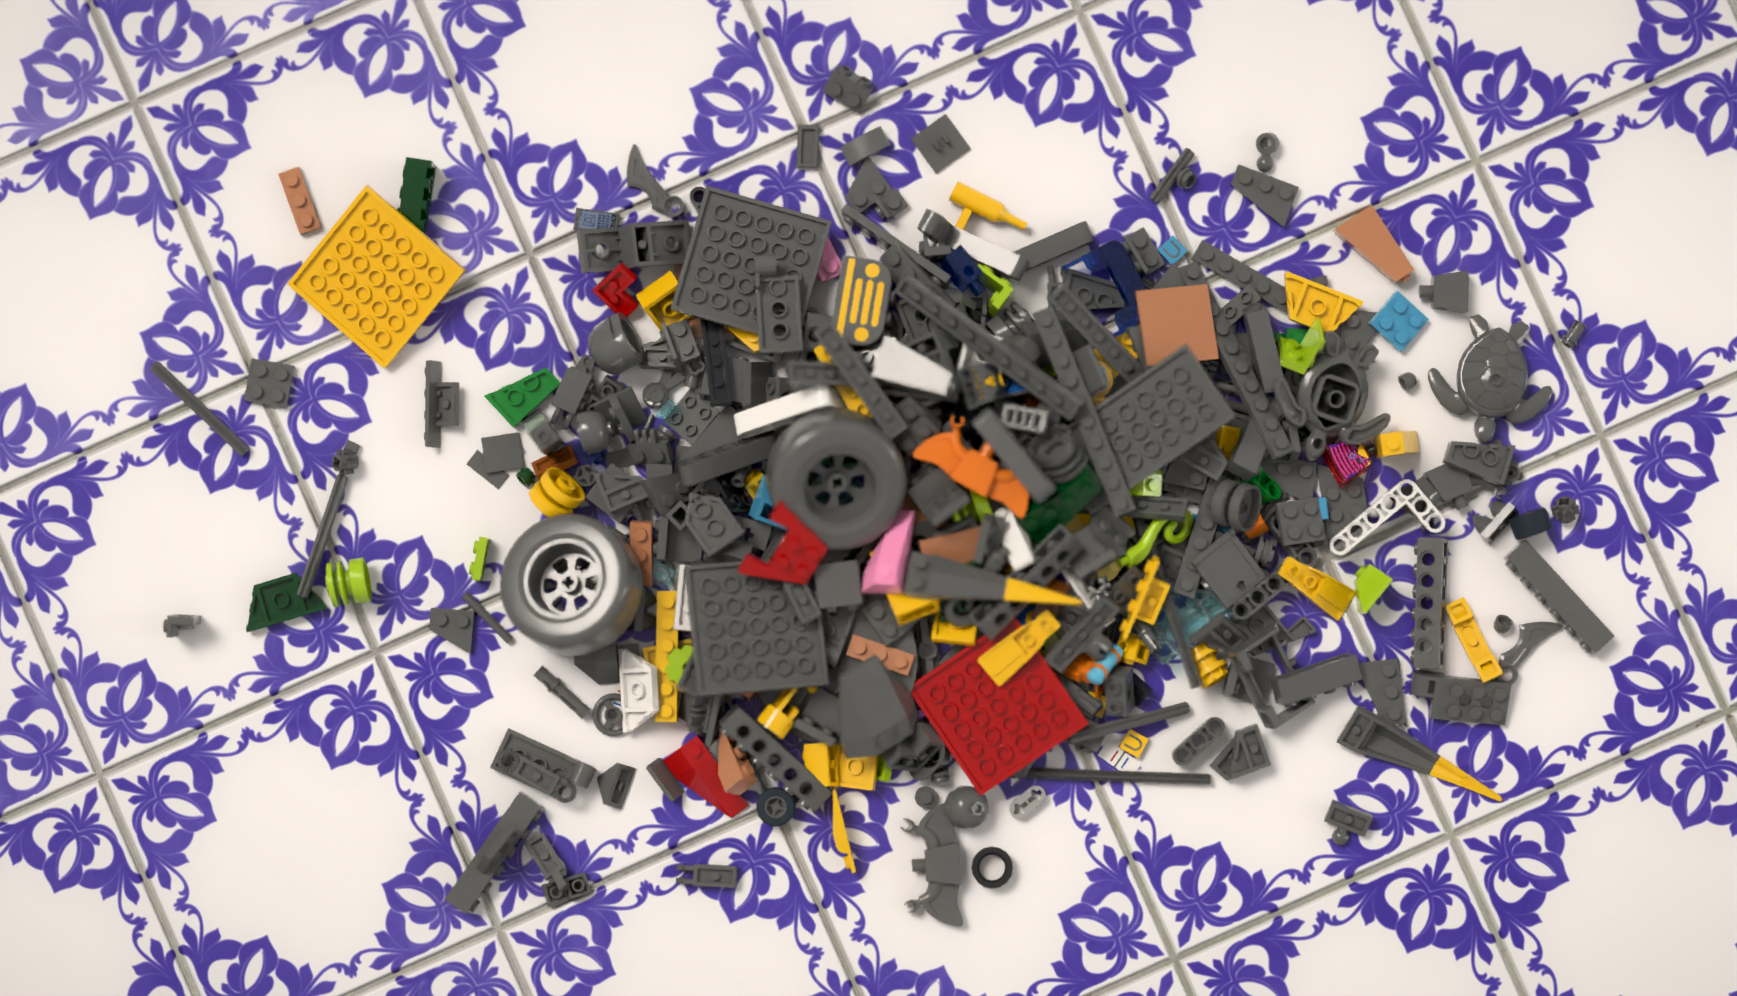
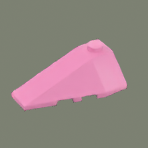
(890, 559)

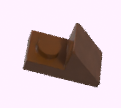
(1056, 586)

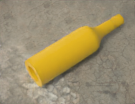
(983, 205)

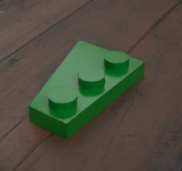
(522, 397)

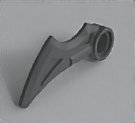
(641, 178)
(1529, 637)

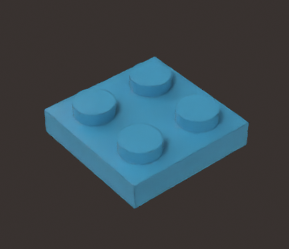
(1398, 321)

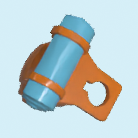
(1094, 672)

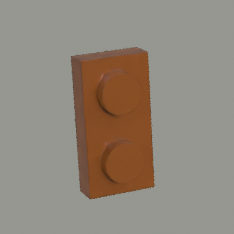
(561, 459)

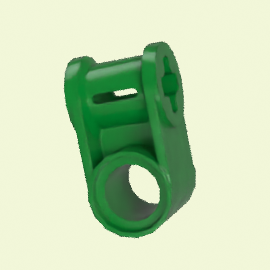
(1269, 488)

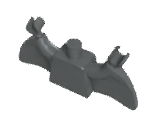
(1446, 484)
(940, 866)

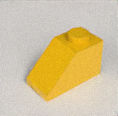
(822, 762)

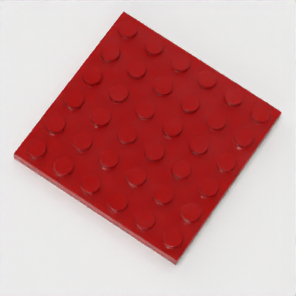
(995, 726)

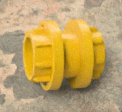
(1209, 668)

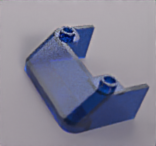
(1124, 275)

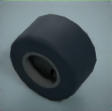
(1530, 523)
(775, 806)

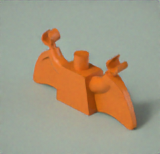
(974, 469)

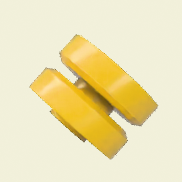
(556, 493)

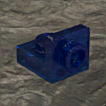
(590, 459)

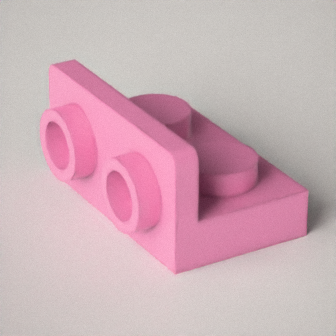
(829, 265)

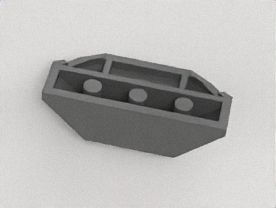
(600, 665)

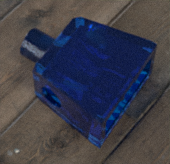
(963, 271)

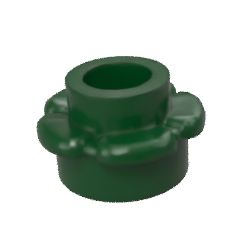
(526, 477)

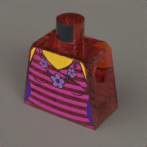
(1348, 461)

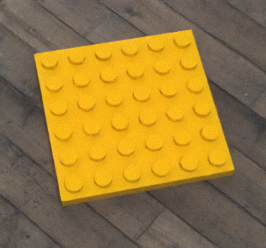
(376, 276)

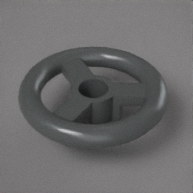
(609, 721)

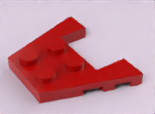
(795, 555)

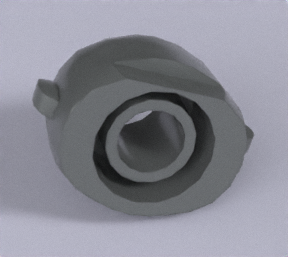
(615, 344)

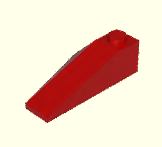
(698, 770)

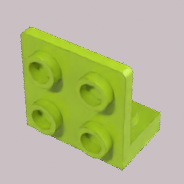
(999, 287)
(1301, 356)

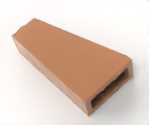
(1374, 243)

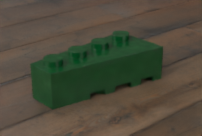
(417, 191)

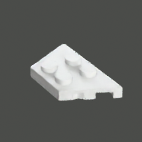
(637, 689)

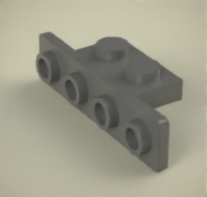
(440, 404)
(1170, 560)

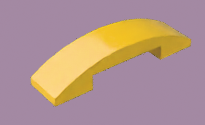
(1472, 640)

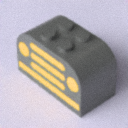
(863, 302)

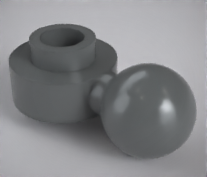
(1265, 162)

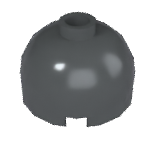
(594, 431)
(966, 807)

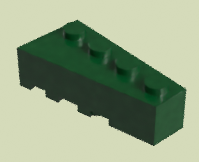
(1060, 505)

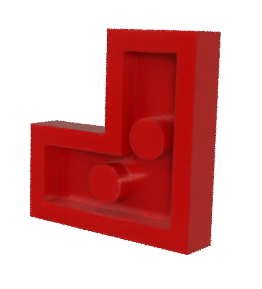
(612, 290)

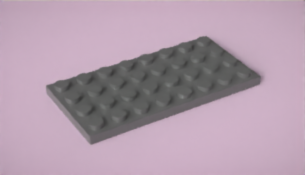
(1158, 418)

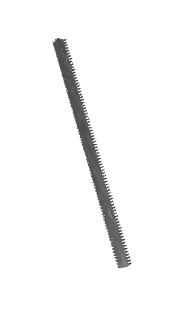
(1172, 616)
(1120, 775)

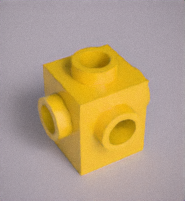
(1133, 650)

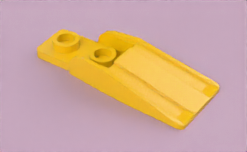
(1318, 587)
(1017, 648)
(840, 833)

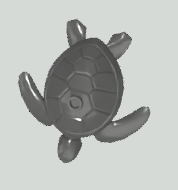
(1491, 379)
(1332, 398)

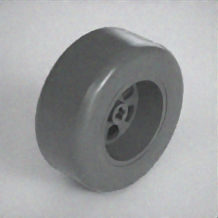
(838, 434)
(533, 563)

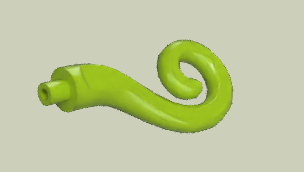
(1139, 552)

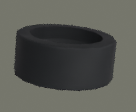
(992, 883)

